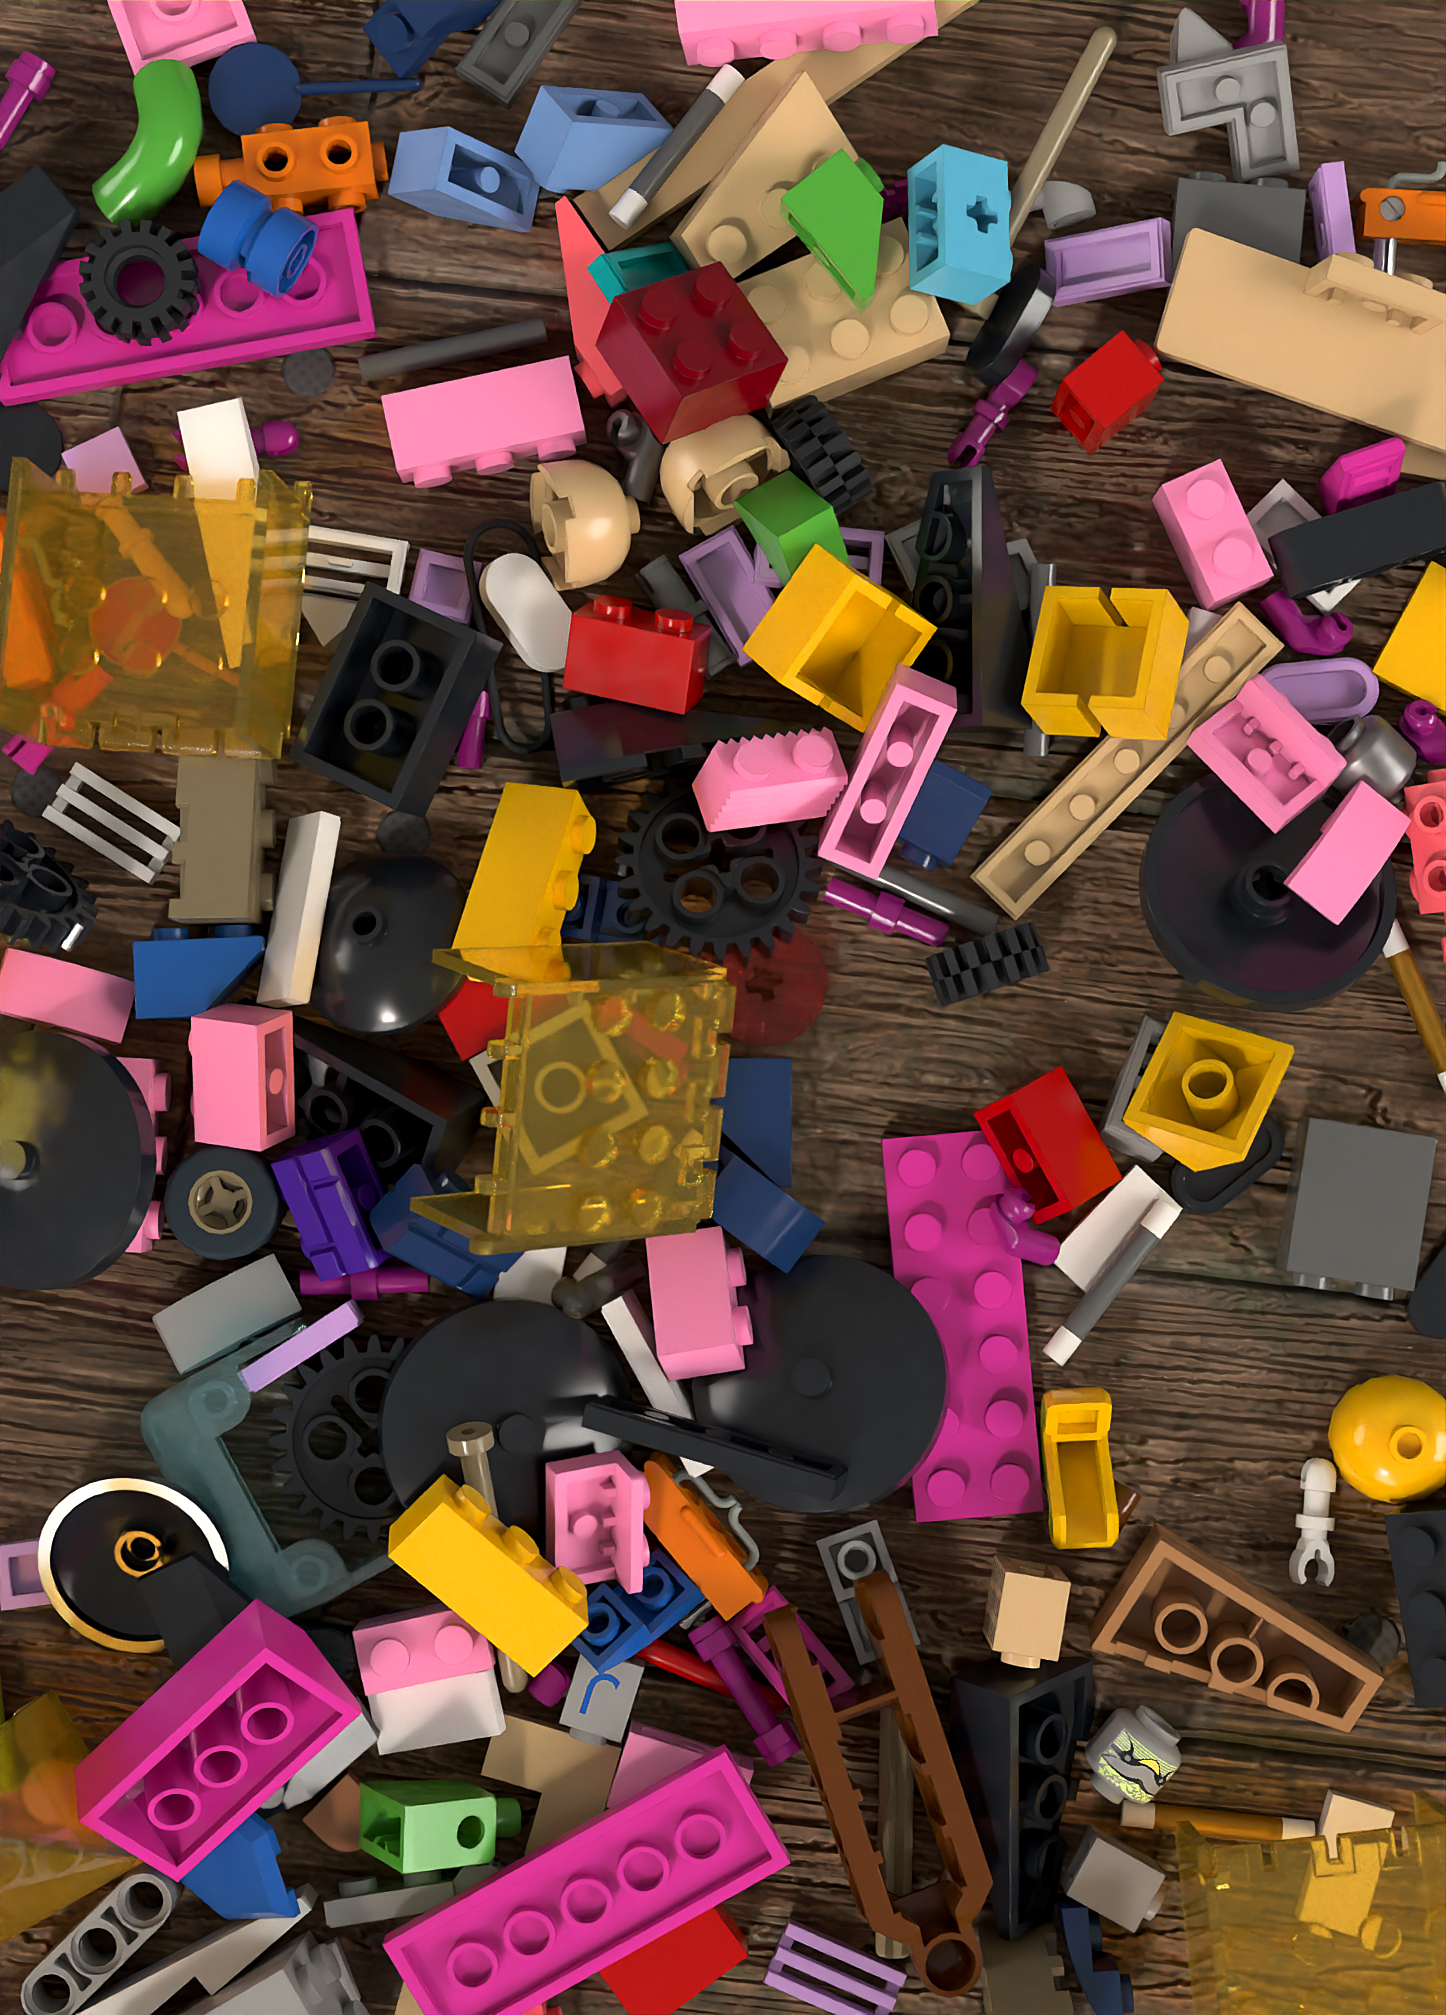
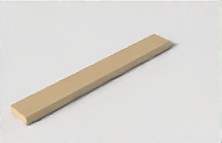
(829, 71)

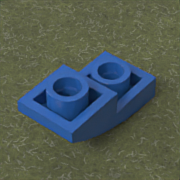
(629, 1622)

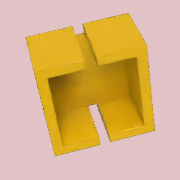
(837, 637)
(1097, 672)

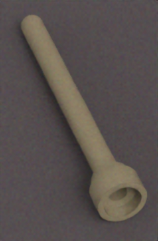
(1052, 141)

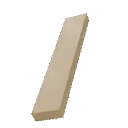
(1123, 767)

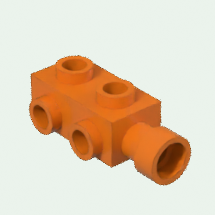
(309, 174)

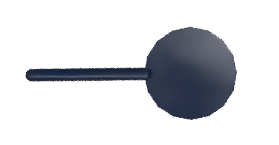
(262, 87)

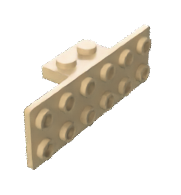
(1315, 335)

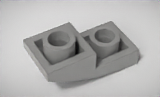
(226, 1314)
(852, 1556)

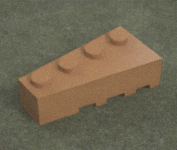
(1218, 1627)

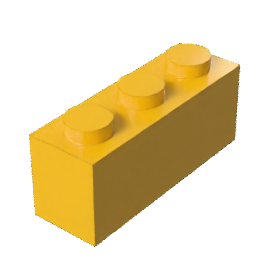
(527, 869)
(489, 1574)

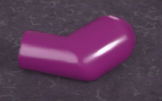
(1264, 22)
(1424, 731)
(1009, 1218)

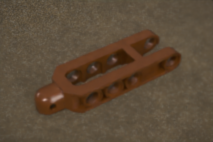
(939, 1916)

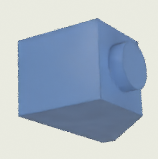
(587, 136)
(463, 179)

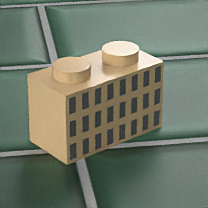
(1025, 1610)

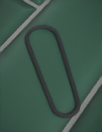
(480, 627)

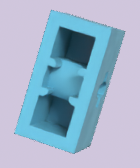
(959, 225)

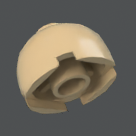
(716, 467)
(582, 521)

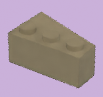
(224, 840)
(1022, 1973)

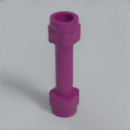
(29, 79)
(775, 1739)

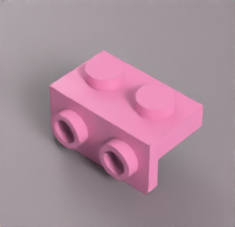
(1268, 753)
(597, 1518)

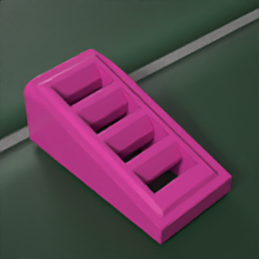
(1362, 476)
(751, 1618)

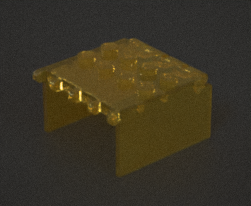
(151, 614)
(597, 1096)
(1318, 1928)

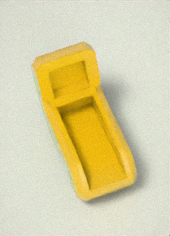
(1078, 1467)

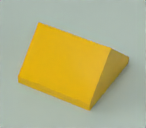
(1207, 1091)

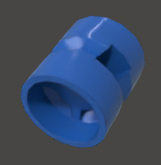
(250, 235)

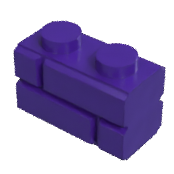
(330, 1196)

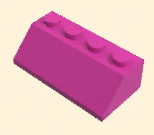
(214, 1742)

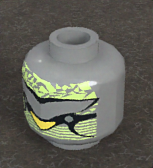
(1133, 1755)

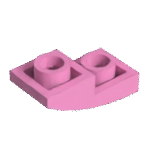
(1348, 853)
(65, 996)

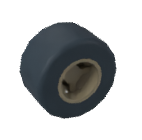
(202, 1207)

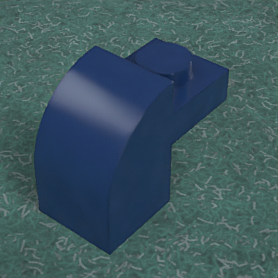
(414, 29)
(760, 1212)

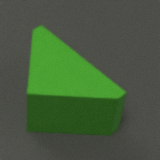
(788, 521)

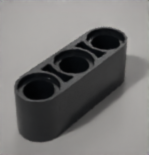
(1361, 541)

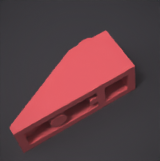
(586, 305)

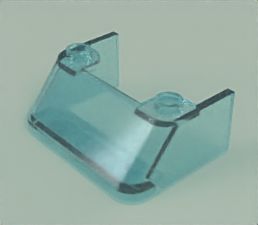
(185, 1440)

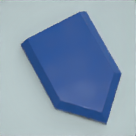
(243, 1876)

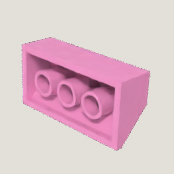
(777, 29)

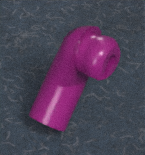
(1306, 632)

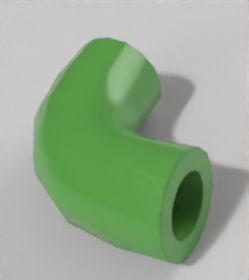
(161, 148)

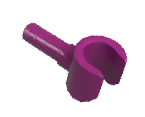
(550, 1684)

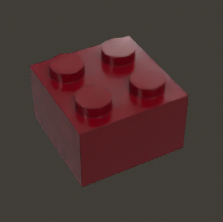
(690, 351)

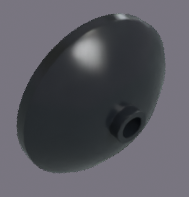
(387, 977)
(94, 1558)

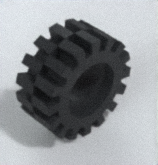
(131, 245)
(822, 454)
(987, 964)

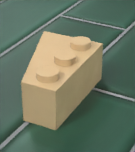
(740, 209)

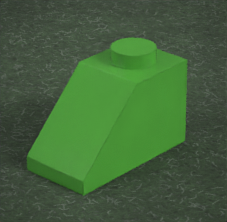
(840, 222)

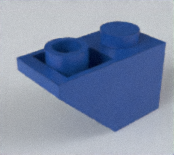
(189, 976)

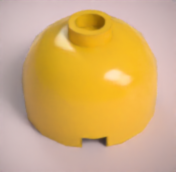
(1391, 1438)

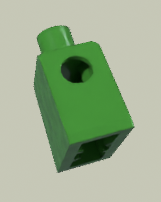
(433, 1823)

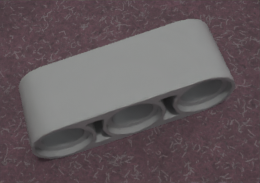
(83, 1965)

